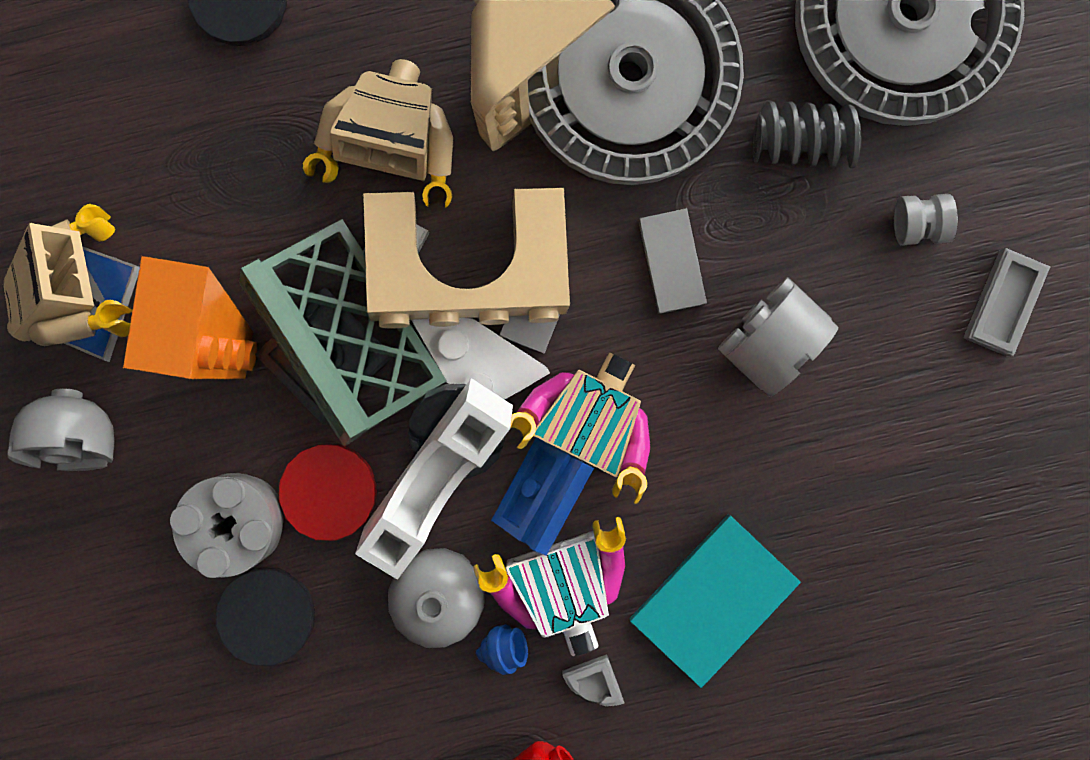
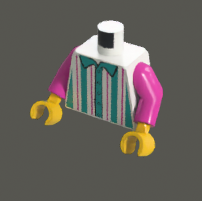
(564, 587)

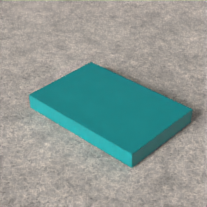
(714, 600)

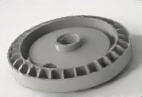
(907, 53)
(643, 109)

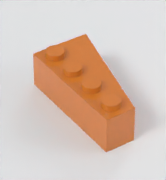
(186, 325)

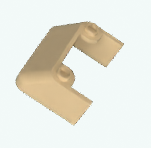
(510, 46)

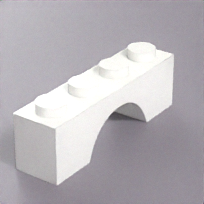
(453, 449)

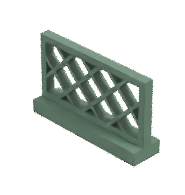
(306, 353)

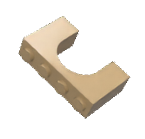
(405, 291)

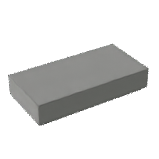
(672, 261)
(1006, 302)

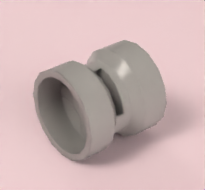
(925, 219)

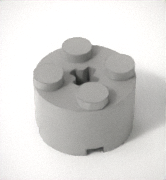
(779, 337)
(205, 540)

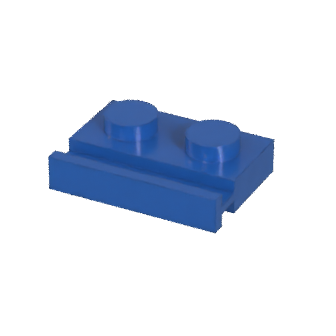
(542, 495)

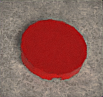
(327, 492)

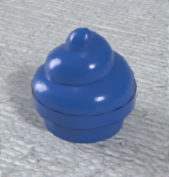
(503, 649)

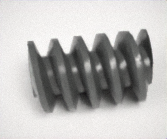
(808, 132)

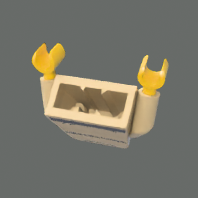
(387, 128)
(50, 283)

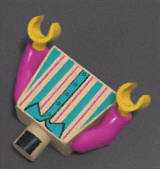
(592, 421)

